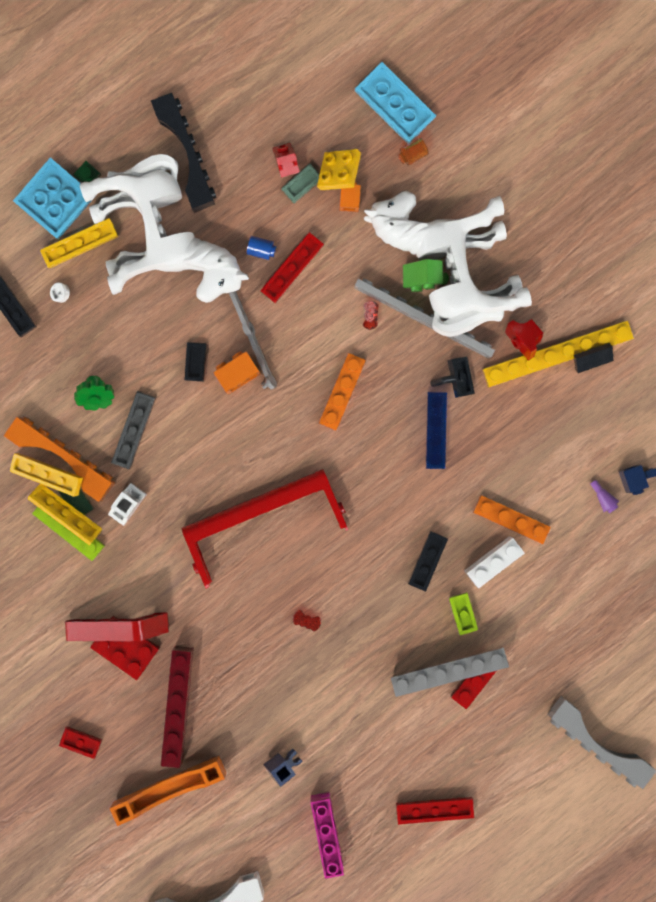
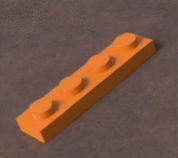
(342, 391)
(511, 519)

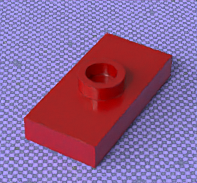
(80, 742)

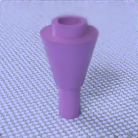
(607, 501)

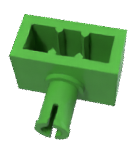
(424, 275)

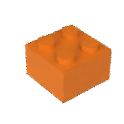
(236, 372)

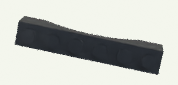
(169, 116)

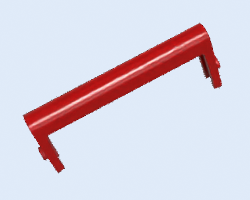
(252, 508)

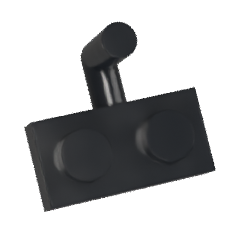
(459, 377)

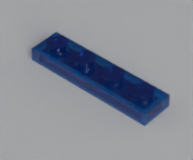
(436, 430)

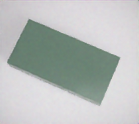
(301, 183)

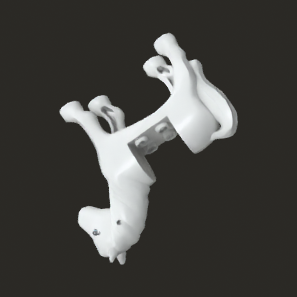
(148, 189)
(461, 303)

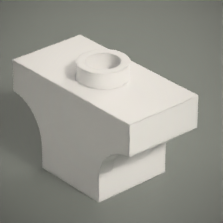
(126, 504)

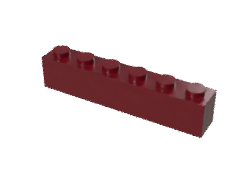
(177, 707)

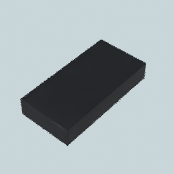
(593, 358)
(195, 362)

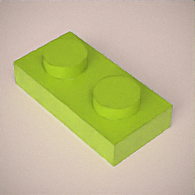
(463, 613)

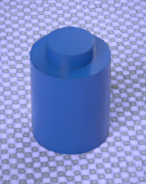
(261, 248)

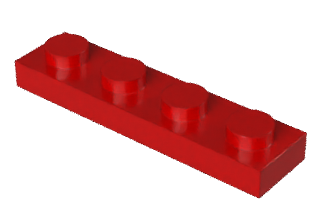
(292, 268)
(435, 810)

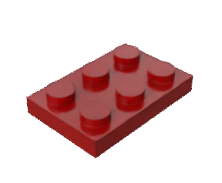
(127, 655)

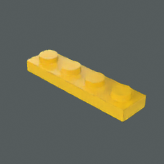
(79, 243)
(46, 474)
(65, 514)

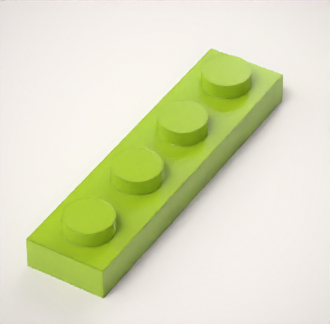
(90, 552)

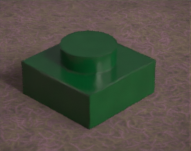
(86, 173)

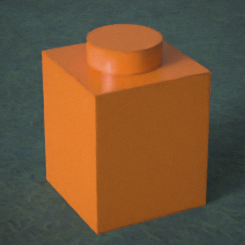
(350, 199)

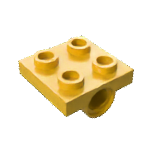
(339, 169)

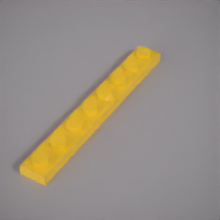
(556, 354)

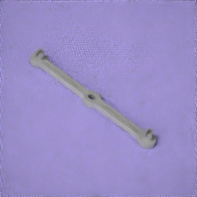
(249, 330)

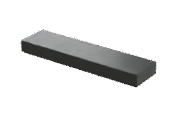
(133, 430)

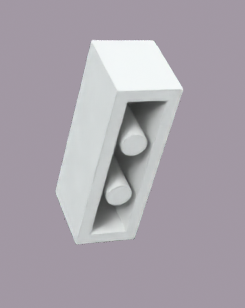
(494, 562)

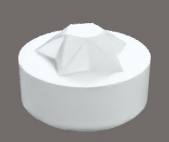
(59, 292)

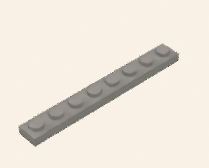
(416, 313)

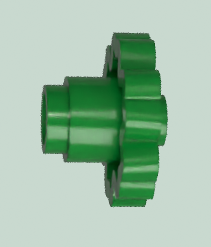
(94, 394)

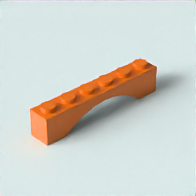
(26, 435)
(193, 778)

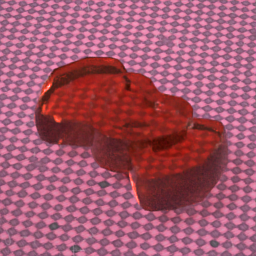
(370, 315)
(307, 621)

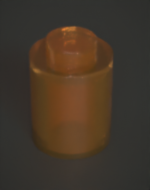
(413, 152)

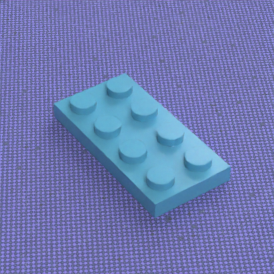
(395, 103)

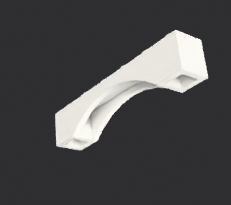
(246, 889)

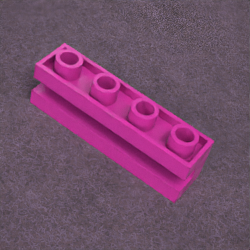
(327, 835)

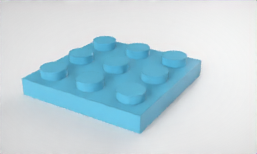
(52, 198)

